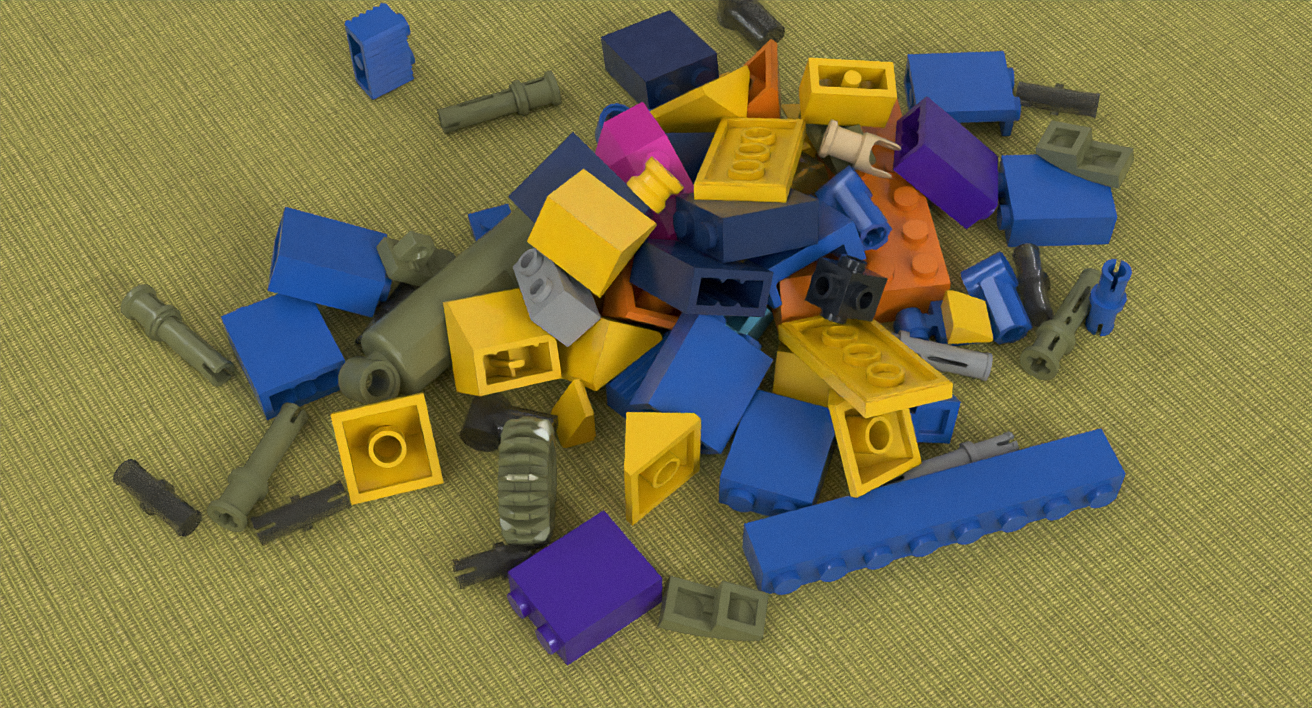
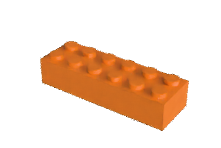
(913, 252)

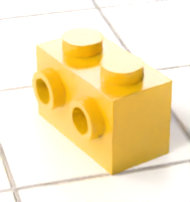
(847, 92)

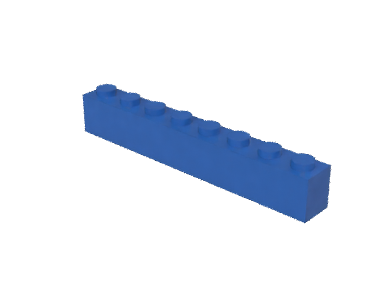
(931, 512)

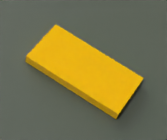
(751, 160)
(865, 364)

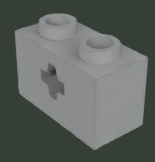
(555, 297)

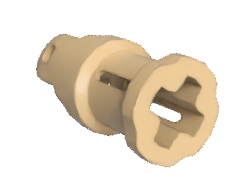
(853, 148)

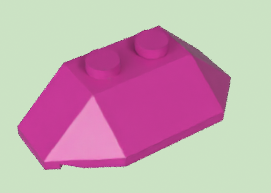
(627, 145)

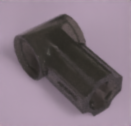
(750, 21)
(488, 416)

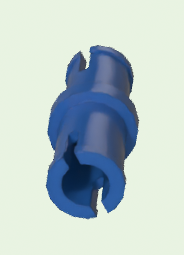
(1108, 297)

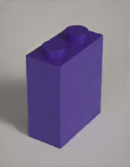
(946, 163)
(584, 588)

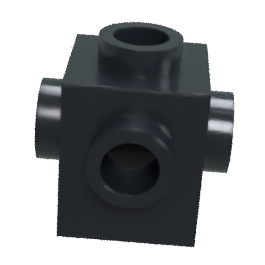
(845, 289)

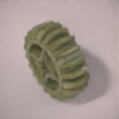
(527, 480)

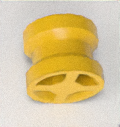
(654, 185)

